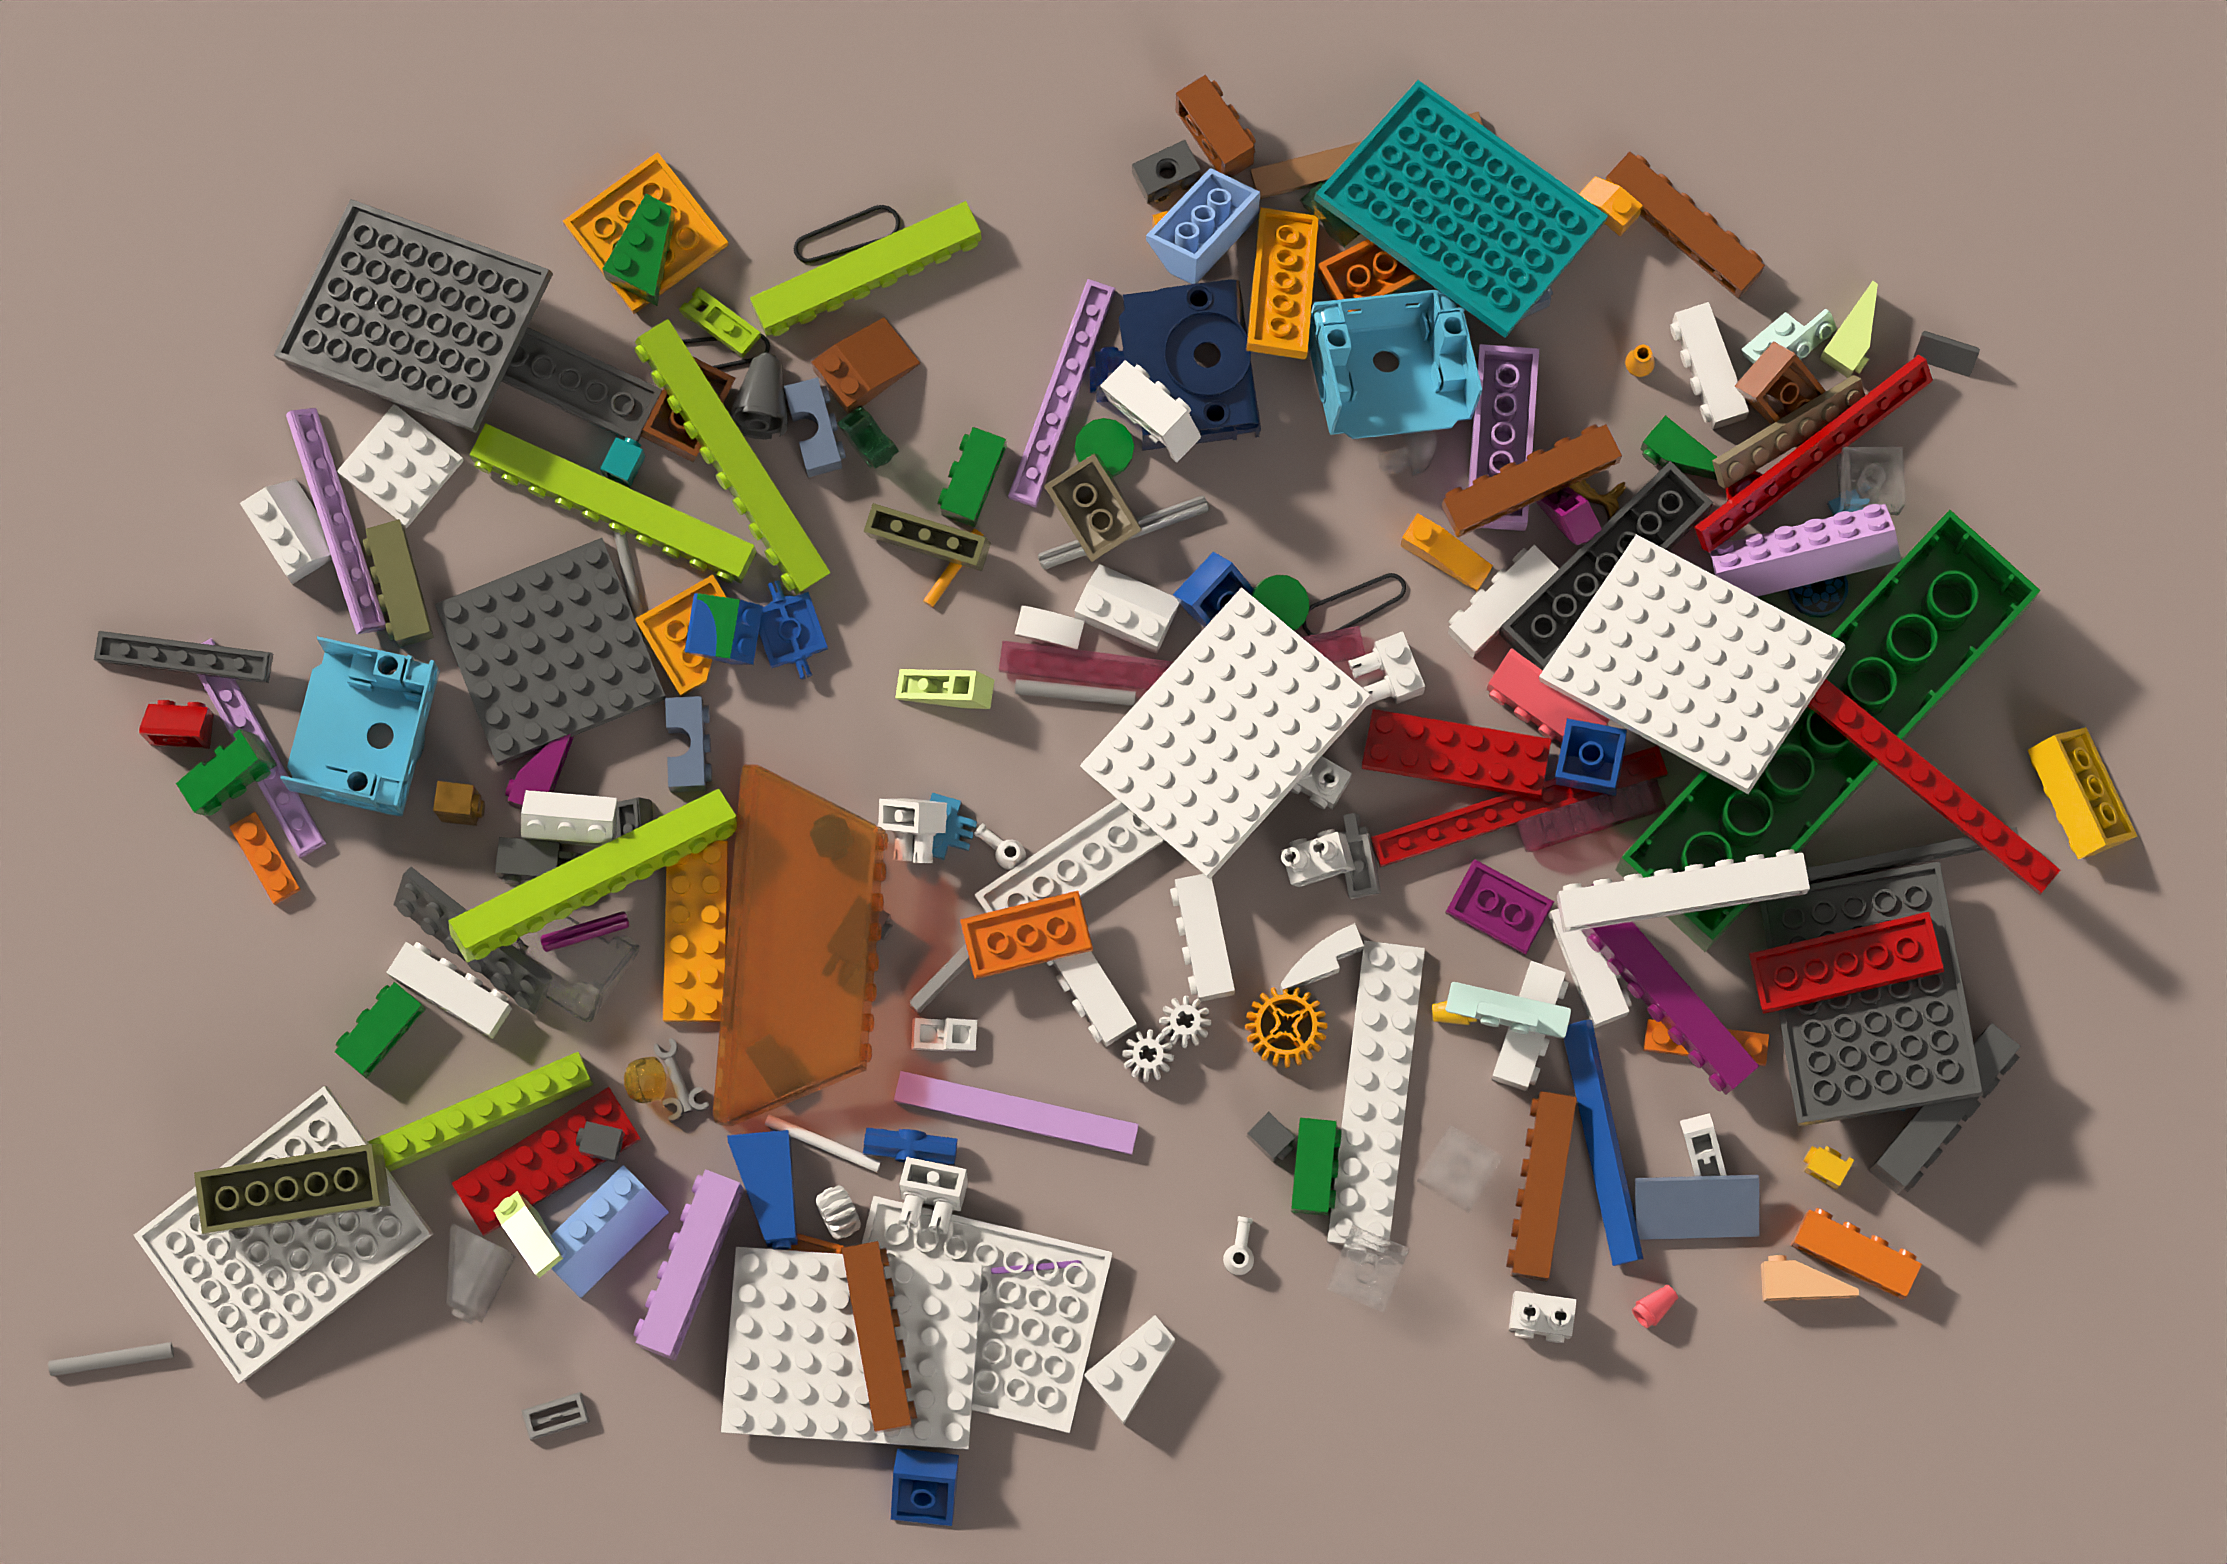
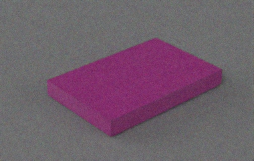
(1499, 907)

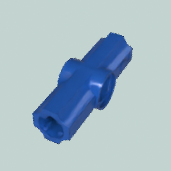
(910, 1144)

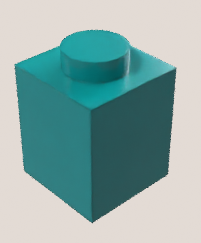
(623, 461)

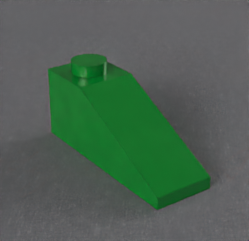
(1672, 443)

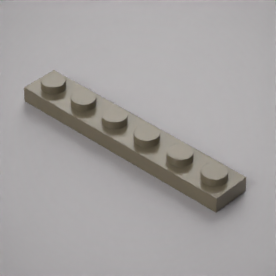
(1786, 432)

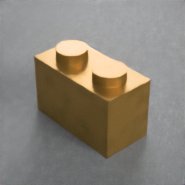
(458, 803)

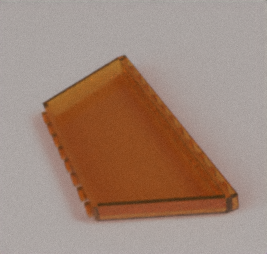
(797, 947)

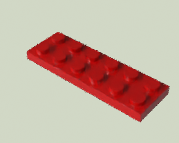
(1456, 753)
(1846, 962)
(540, 1161)

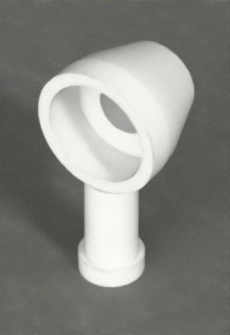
(1000, 846)
(1240, 1247)

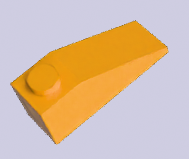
(1445, 552)

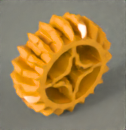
(1307, 1010)

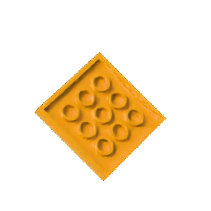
(605, 217)

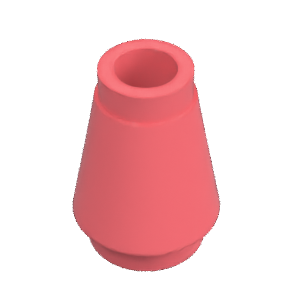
(1654, 1306)

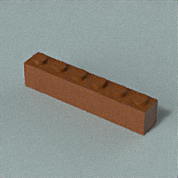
(1687, 226)
(1531, 480)
(1543, 1186)
(877, 1337)

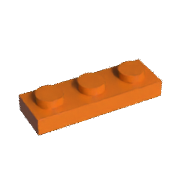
(265, 858)

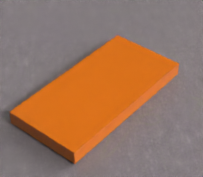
(1026, 934)

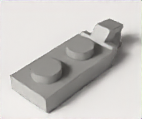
(1364, 879)

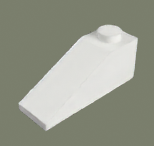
(1703, 1146)

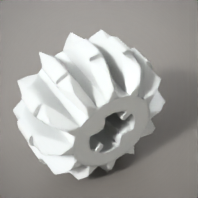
(1181, 1031)
(1152, 1046)
(838, 1212)

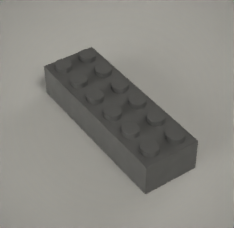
(1938, 1123)

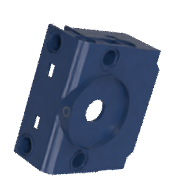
(1161, 336)

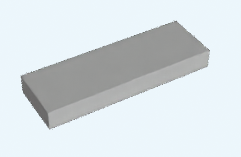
(940, 980)

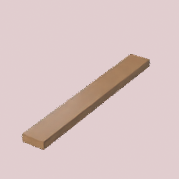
(1305, 170)

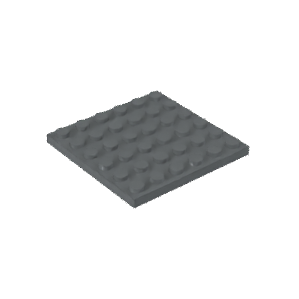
(550, 651)

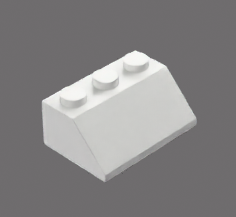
(289, 528)
(1127, 608)
(569, 818)

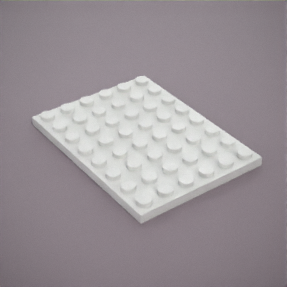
(1692, 663)
(1226, 732)
(277, 1281)
(1030, 1323)
(799, 1359)

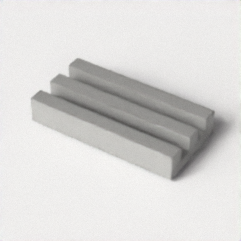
(581, 1408)

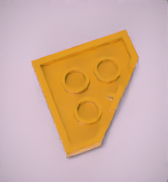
(667, 631)

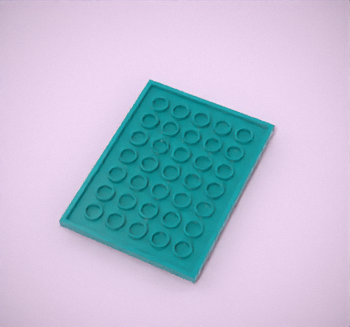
(1461, 208)

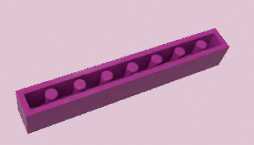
(1673, 1004)

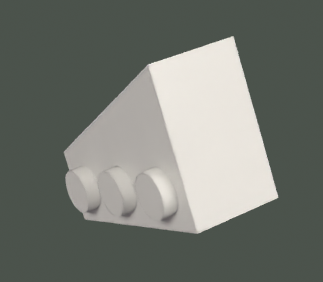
(1152, 408)
(1130, 1367)

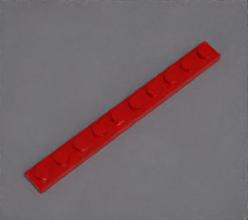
(1813, 454)
(1933, 787)
(1501, 812)

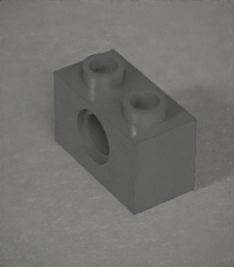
(1176, 158)

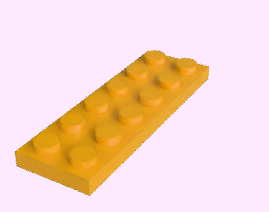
(1282, 283)
(696, 935)

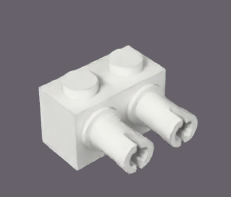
(1399, 668)
(1323, 783)
(910, 819)
(1317, 858)
(931, 1185)
(1542, 1316)

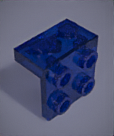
(1105, 362)

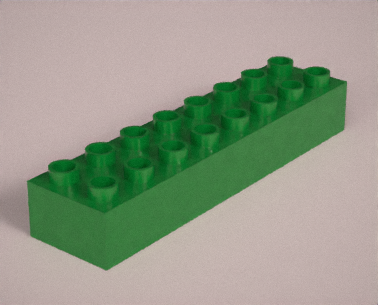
(1898, 663)

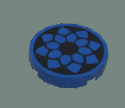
(1821, 597)

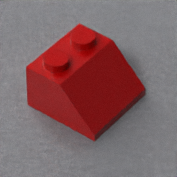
(177, 725)

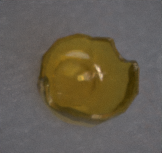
(645, 1080)

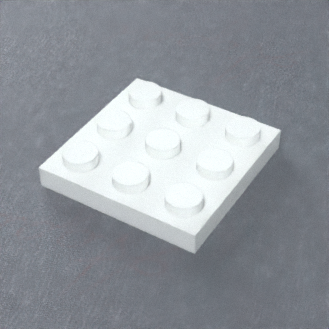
(400, 465)

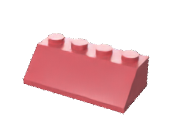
(1519, 687)

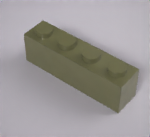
(927, 537)
(398, 582)

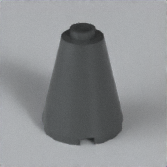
(761, 399)

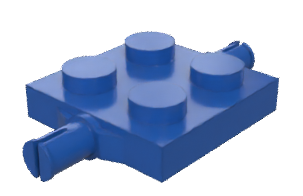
(791, 630)

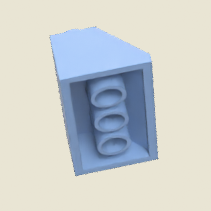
(1204, 225)
(605, 1230)

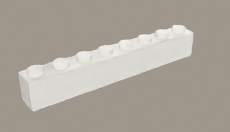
(1682, 891)

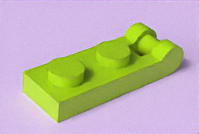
(720, 322)

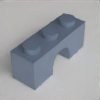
(809, 401)
(689, 770)

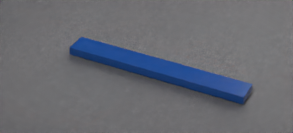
(1602, 1143)

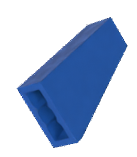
(767, 1175)

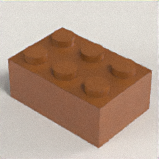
(1215, 126)
(667, 427)

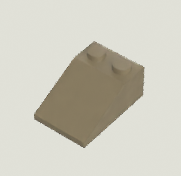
(1093, 507)

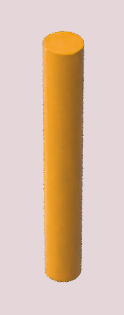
(944, 580)

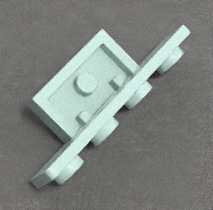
(1792, 335)
(1508, 1010)

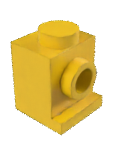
(1827, 1165)

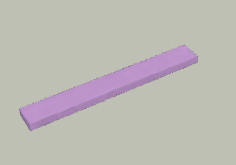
(1061, 393)
(336, 520)
(284, 803)
(1016, 1113)

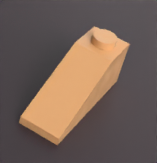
(1795, 1281)

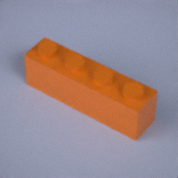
(1857, 1254)

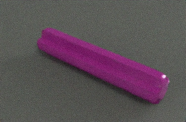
(584, 931)

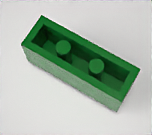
(972, 476)
(379, 1029)
(1315, 1166)

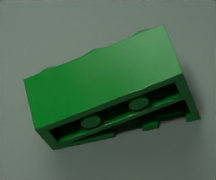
(642, 250)
(226, 773)

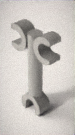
(685, 1102)

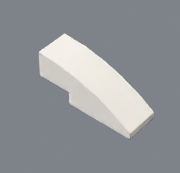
(1322, 958)

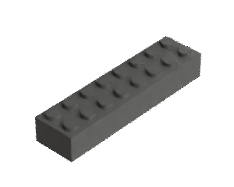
(1658, 513)

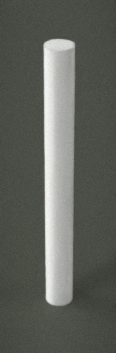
(823, 1143)

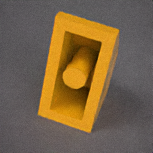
(1613, 201)

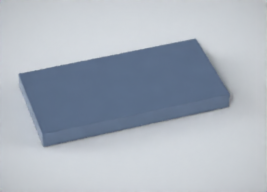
(1697, 1207)

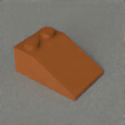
(864, 364)
(1778, 384)

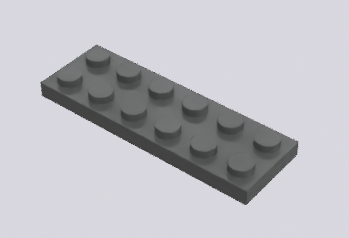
(581, 385)
(504, 966)

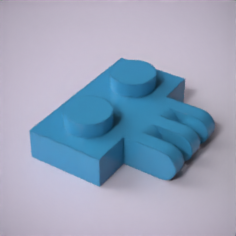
(954, 828)

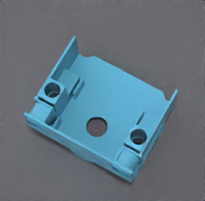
(1435, 371)
(341, 706)

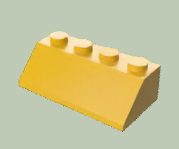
(2081, 792)

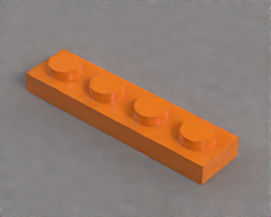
(1659, 1041)

